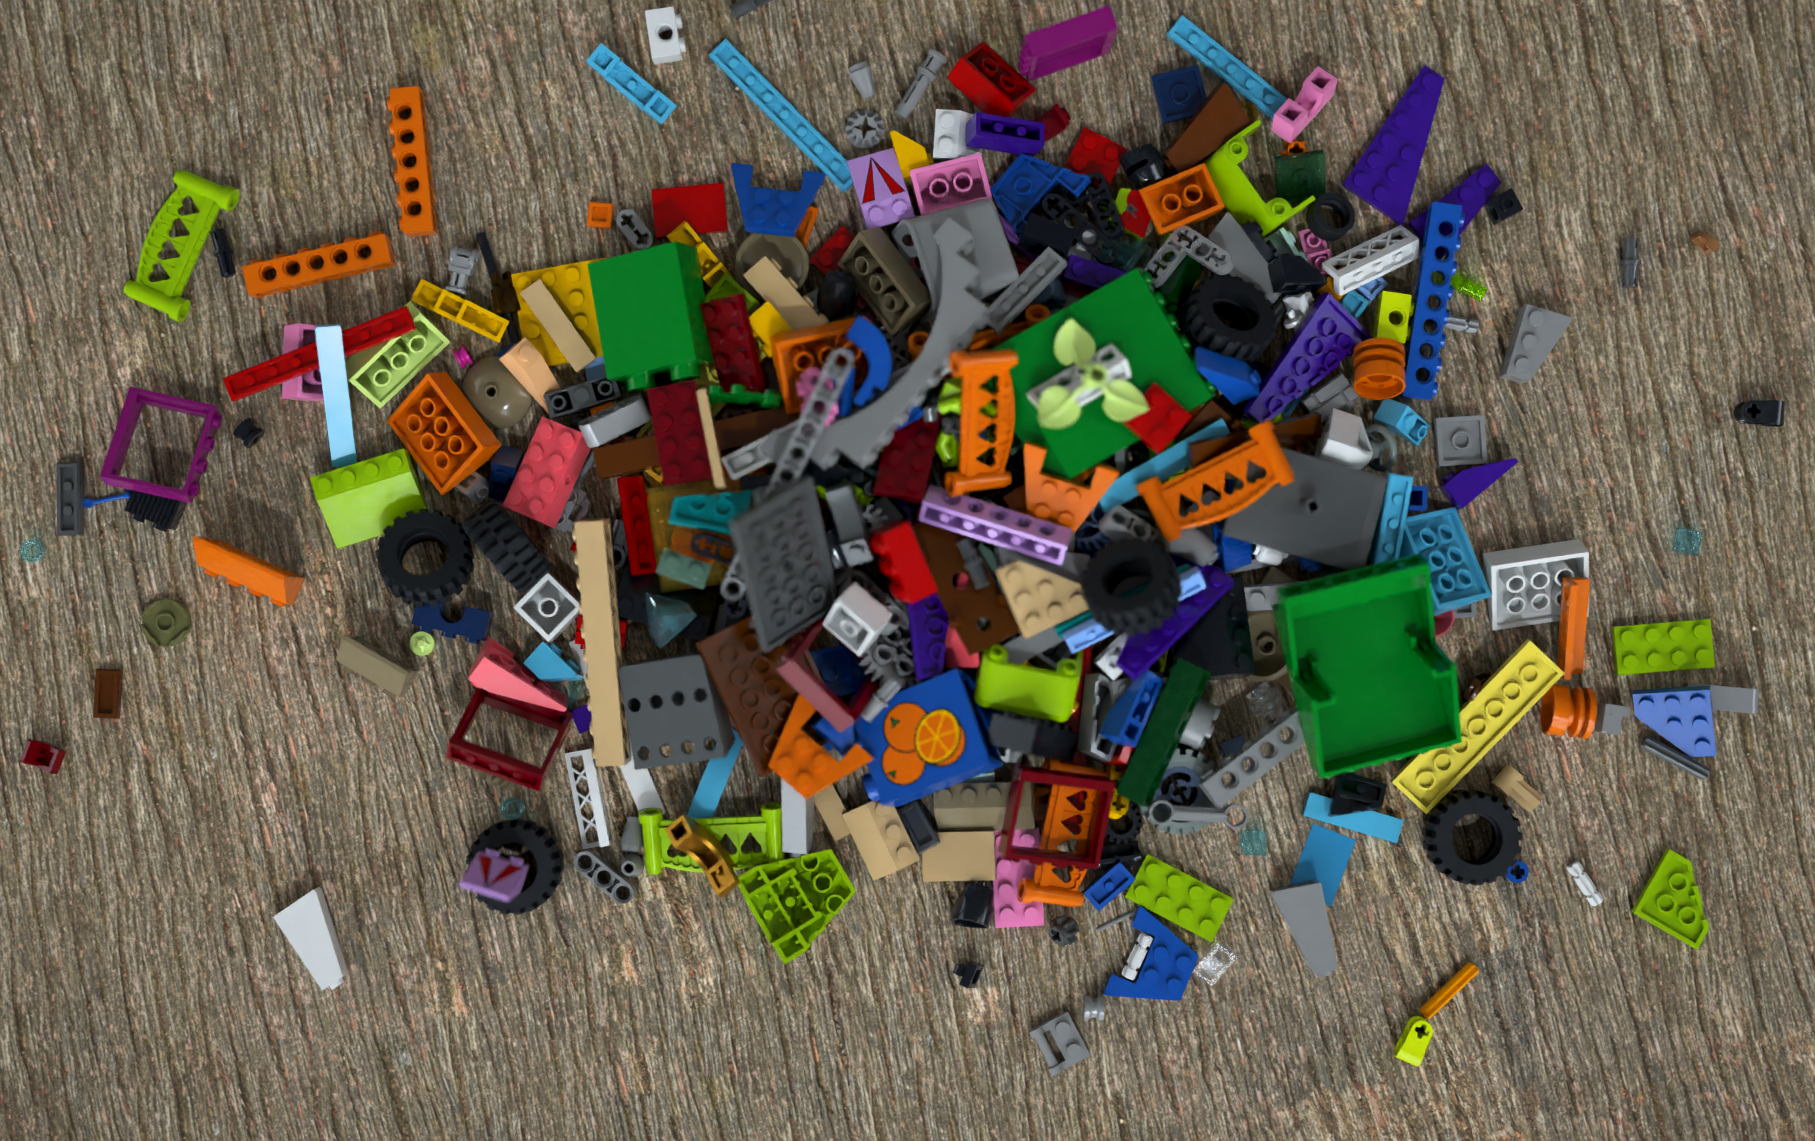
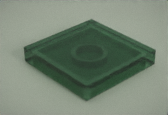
(1300, 175)

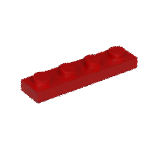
(637, 525)

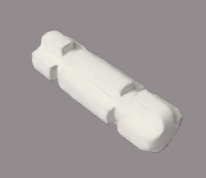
(1585, 883)
(1137, 956)

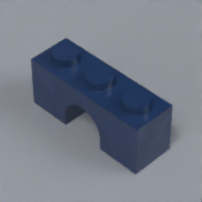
(473, 625)

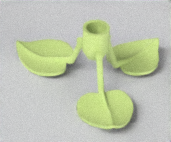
(1055, 404)

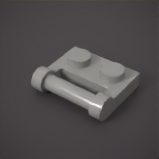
(1067, 1039)

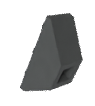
(581, 397)

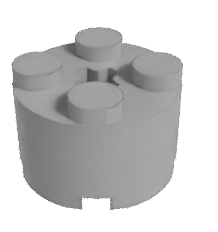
(1200, 725)

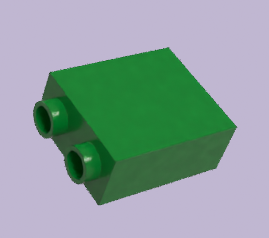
(651, 315)

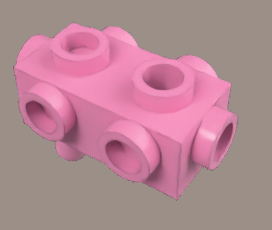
(806, 387)

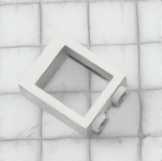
(1107, 658)

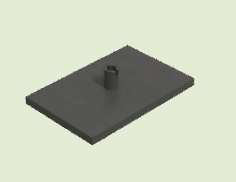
(1331, 531)
(785, 562)

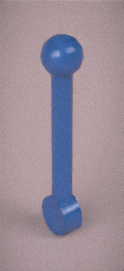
(89, 503)

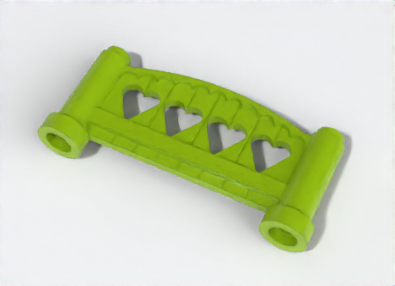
(167, 294)
(764, 827)

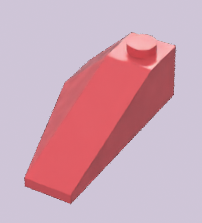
(955, 651)
(502, 675)

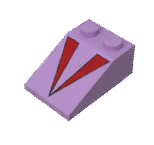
(880, 189)
(495, 875)

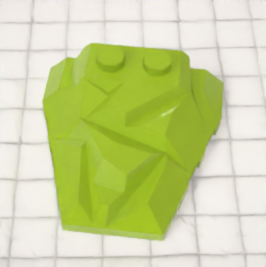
(796, 899)

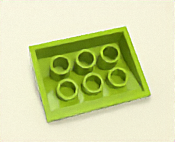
(368, 496)

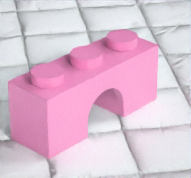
(1297, 114)

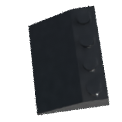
(633, 602)
(1220, 638)

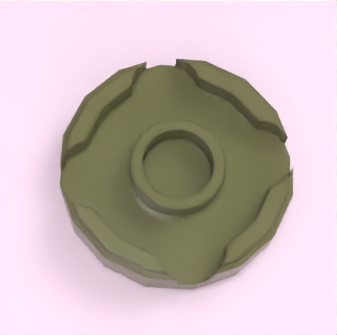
(166, 622)

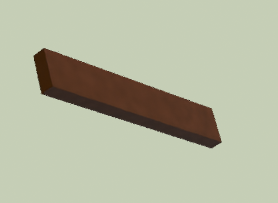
(1286, 432)

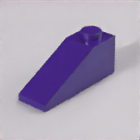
(1467, 484)

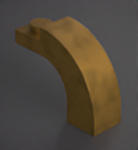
(706, 850)

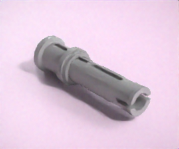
(926, 74)

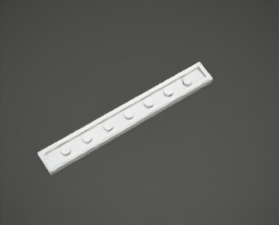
(639, 781)

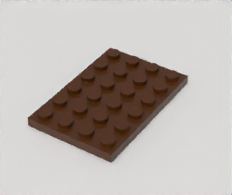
(753, 689)

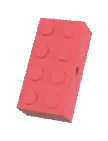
(548, 473)

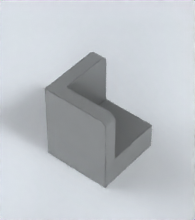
(1610, 718)

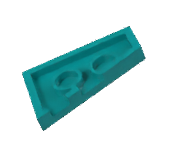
(709, 512)

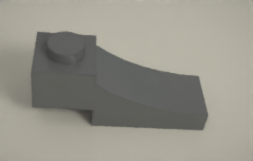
(850, 524)

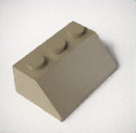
(375, 666)

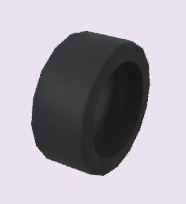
(1342, 207)

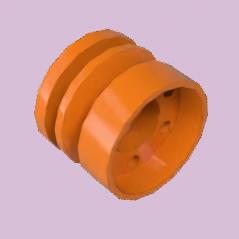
(1379, 368)
(1568, 711)

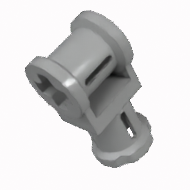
(461, 268)

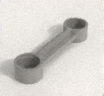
(1199, 814)

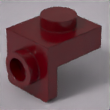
(43, 756)

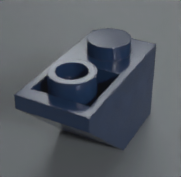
(503, 471)

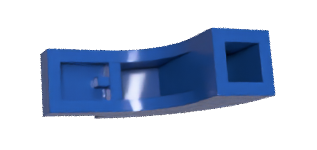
(877, 352)

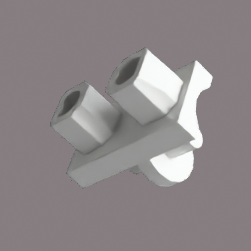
(1297, 309)

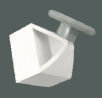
(1353, 445)

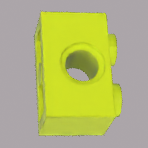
(1401, 306)

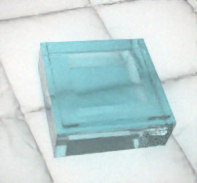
(1687, 541)
(1253, 842)

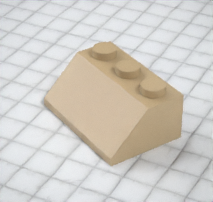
(880, 838)

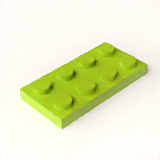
(1662, 647)
(1179, 897)

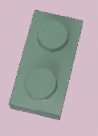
(683, 568)

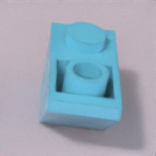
(1402, 421)
(551, 666)

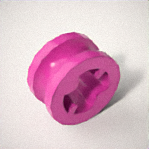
(462, 356)

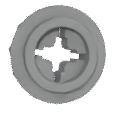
(856, 137)

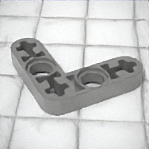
(1183, 248)

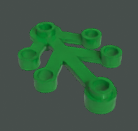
(740, 397)

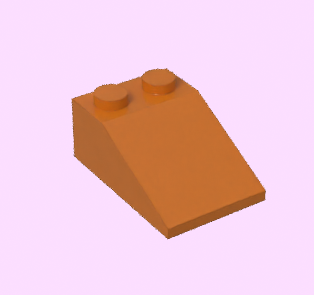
(1182, 199)

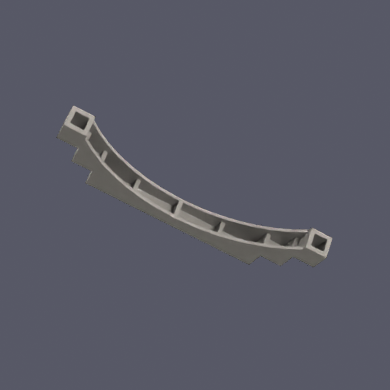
(955, 323)

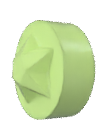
(422, 643)

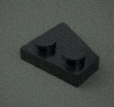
(1356, 795)

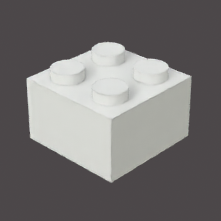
(549, 607)
(857, 619)

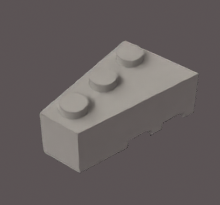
(1531, 342)
(1094, 711)

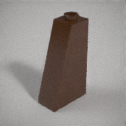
(1208, 128)

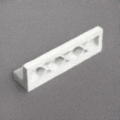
(1377, 261)
(1116, 369)
(597, 799)

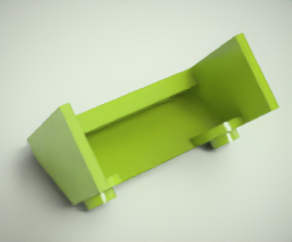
(1238, 193)
(1026, 688)

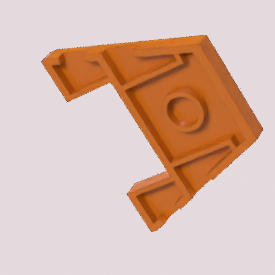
(1058, 498)
(804, 762)

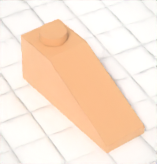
(530, 370)

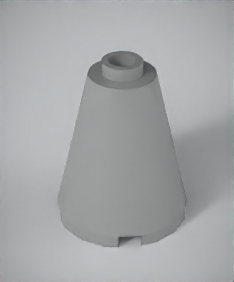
(1193, 545)

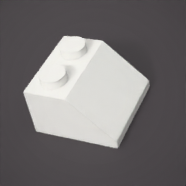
(951, 136)

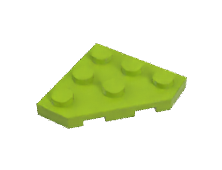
(1673, 900)

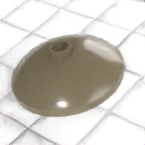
(784, 249)
(508, 404)
(1263, 630)

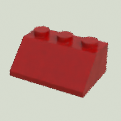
(990, 82)

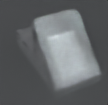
(1215, 962)

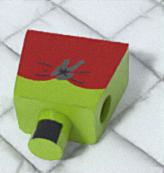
(1132, 211)

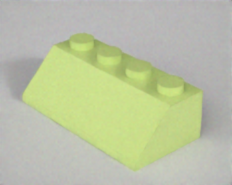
(391, 365)

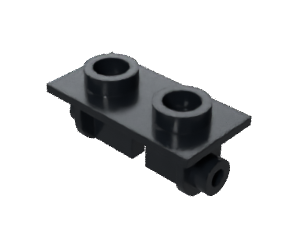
(1126, 853)

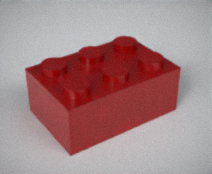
(902, 562)

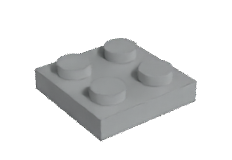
(1460, 440)

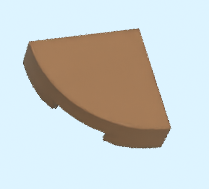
(1705, 242)

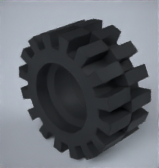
(1130, 832)

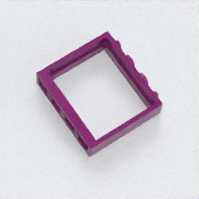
(1067, 43)
(125, 430)

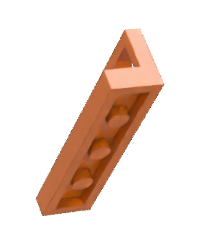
(1572, 625)

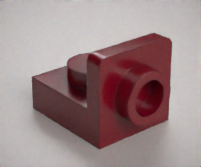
(1055, 122)

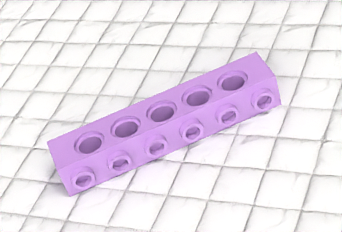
(995, 525)

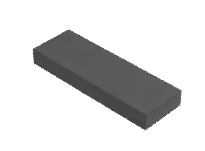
(70, 499)

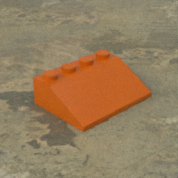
(812, 348)
(443, 431)
(248, 570)

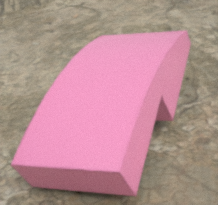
(1314, 249)

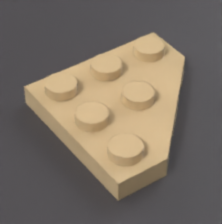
(1039, 597)

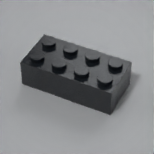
(1033, 736)

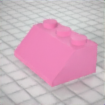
(950, 184)
(307, 386)

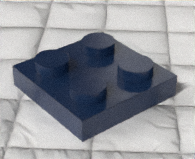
(1178, 93)

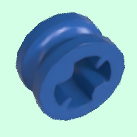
(1522, 876)

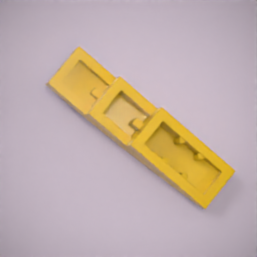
(710, 266)
(460, 311)

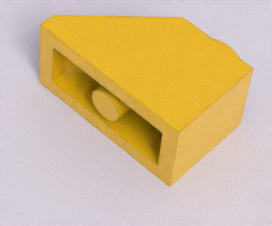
(909, 154)

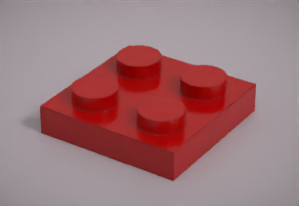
(1095, 154)
(1161, 420)

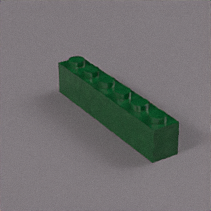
(1163, 732)

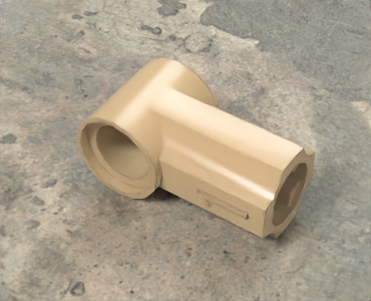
(1511, 784)

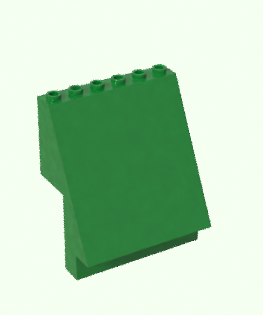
(1140, 328)
(1368, 666)

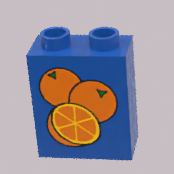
(926, 740)

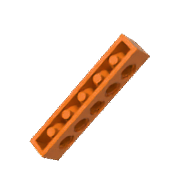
(398, 101)
(380, 258)

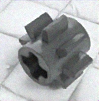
(1063, 930)

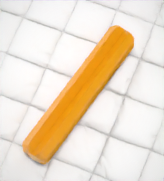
(1449, 990)

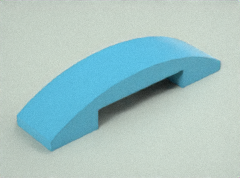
(630, 84)
(714, 782)

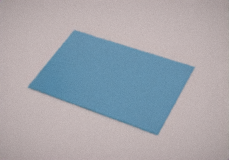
(1324, 860)

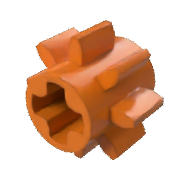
(1299, 147)

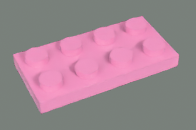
(1007, 908)

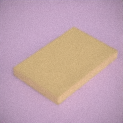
(961, 857)

